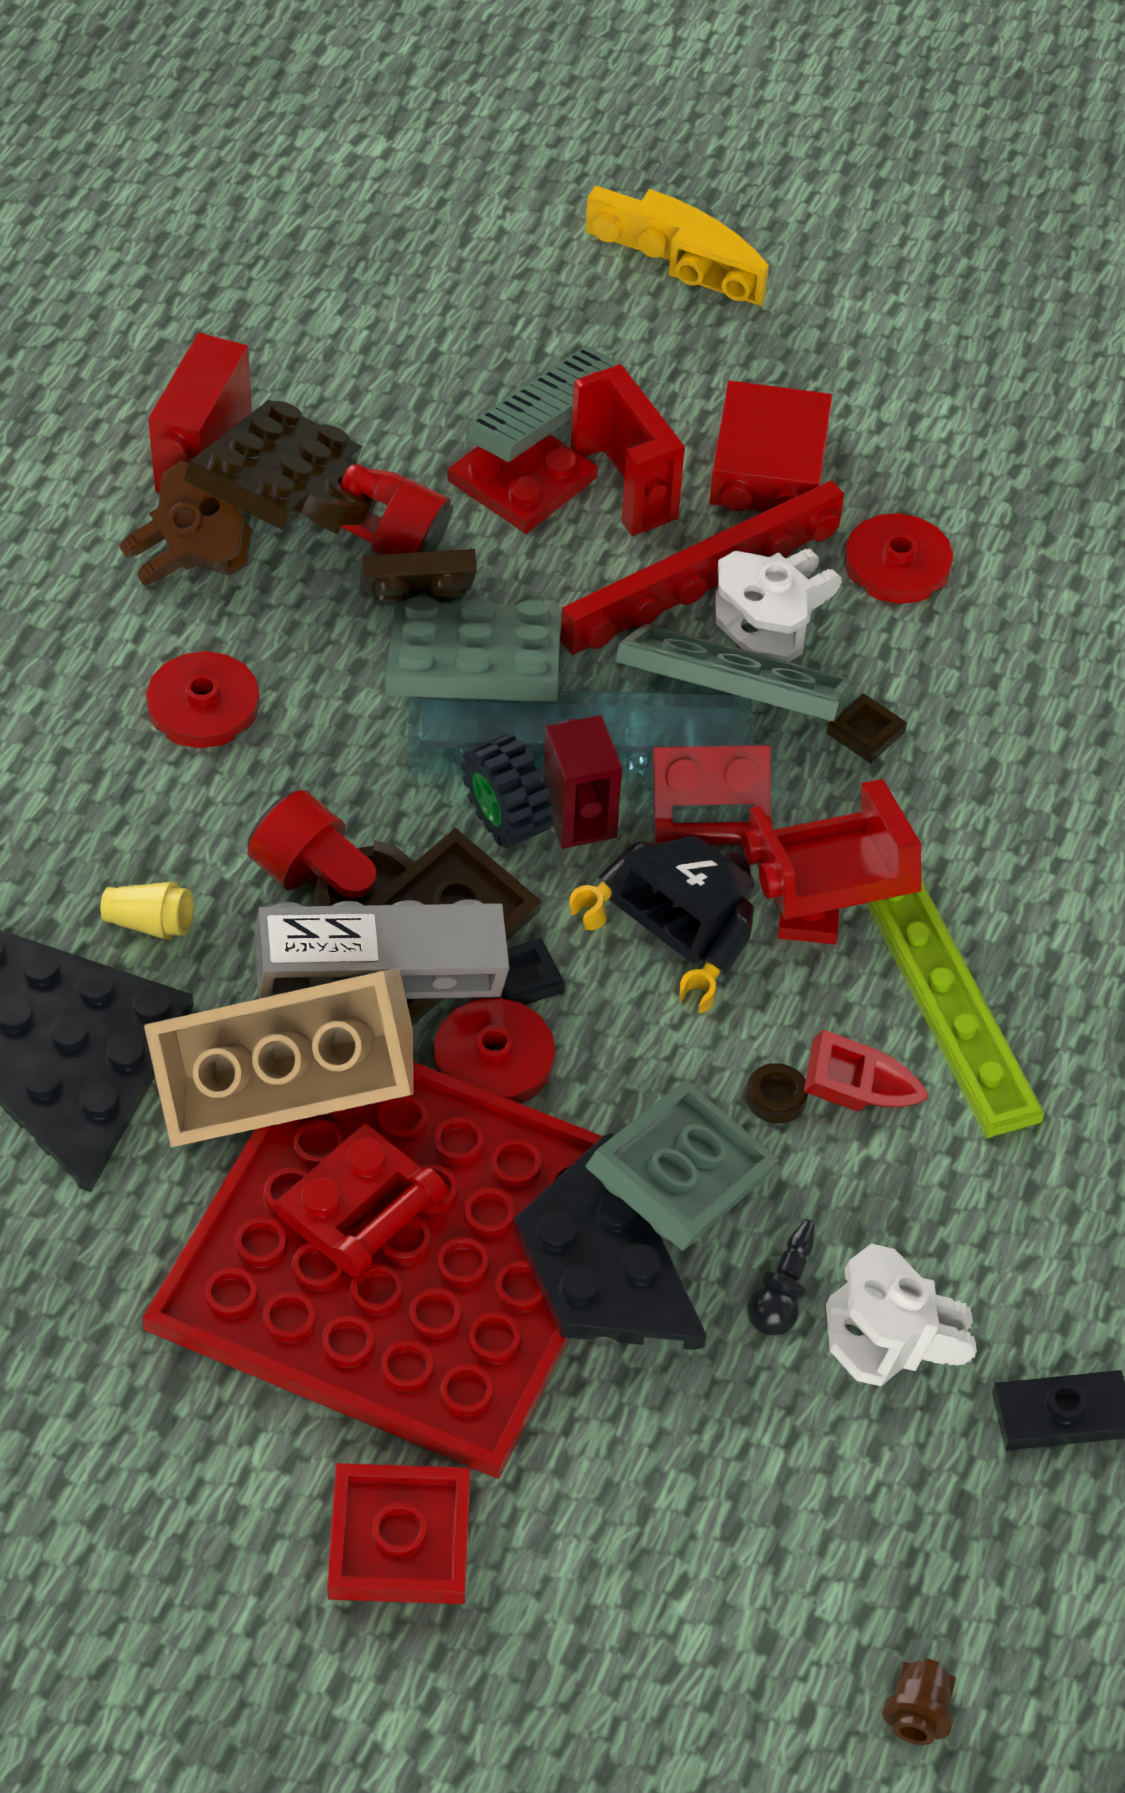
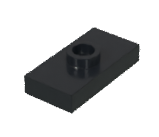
(1061, 1410)

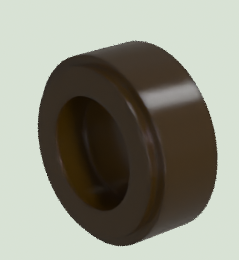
(776, 1093)

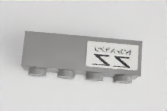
(438, 948)

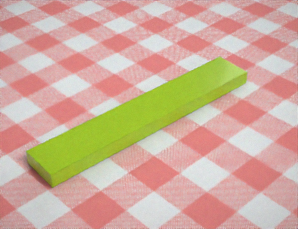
(956, 1013)

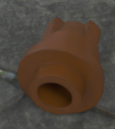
(921, 1703)

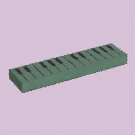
(535, 408)

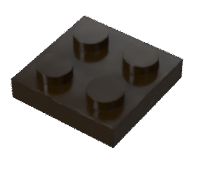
(434, 572)

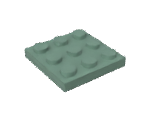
(474, 650)

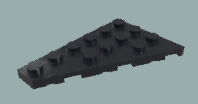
(75, 1050)

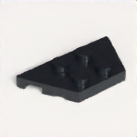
(603, 1264)

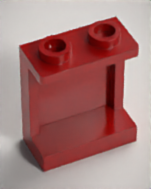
(619, 420)
(836, 858)

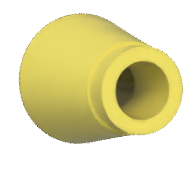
(150, 908)

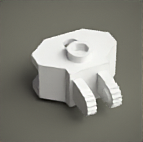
(771, 597)
(898, 1319)

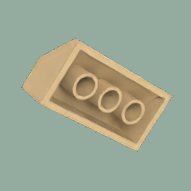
(283, 1057)

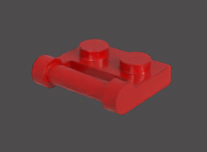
(708, 778)
(347, 1188)

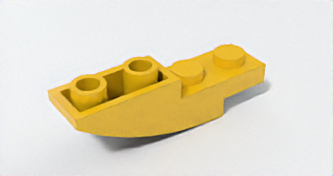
(696, 244)

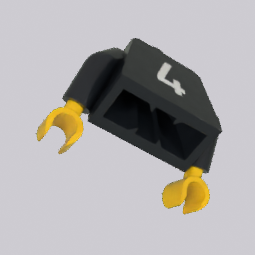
(684, 898)

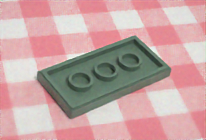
(736, 671)

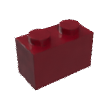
(582, 781)

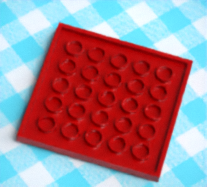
(446, 1322)

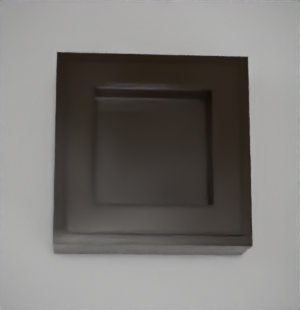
(867, 728)

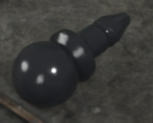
(774, 1306)

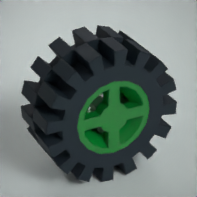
(507, 790)

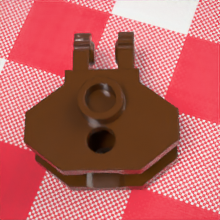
(193, 535)

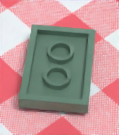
(682, 1164)

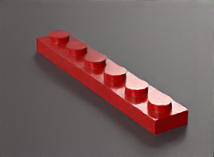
(691, 572)

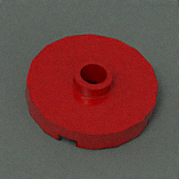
(898, 577)
(206, 718)
(512, 1072)

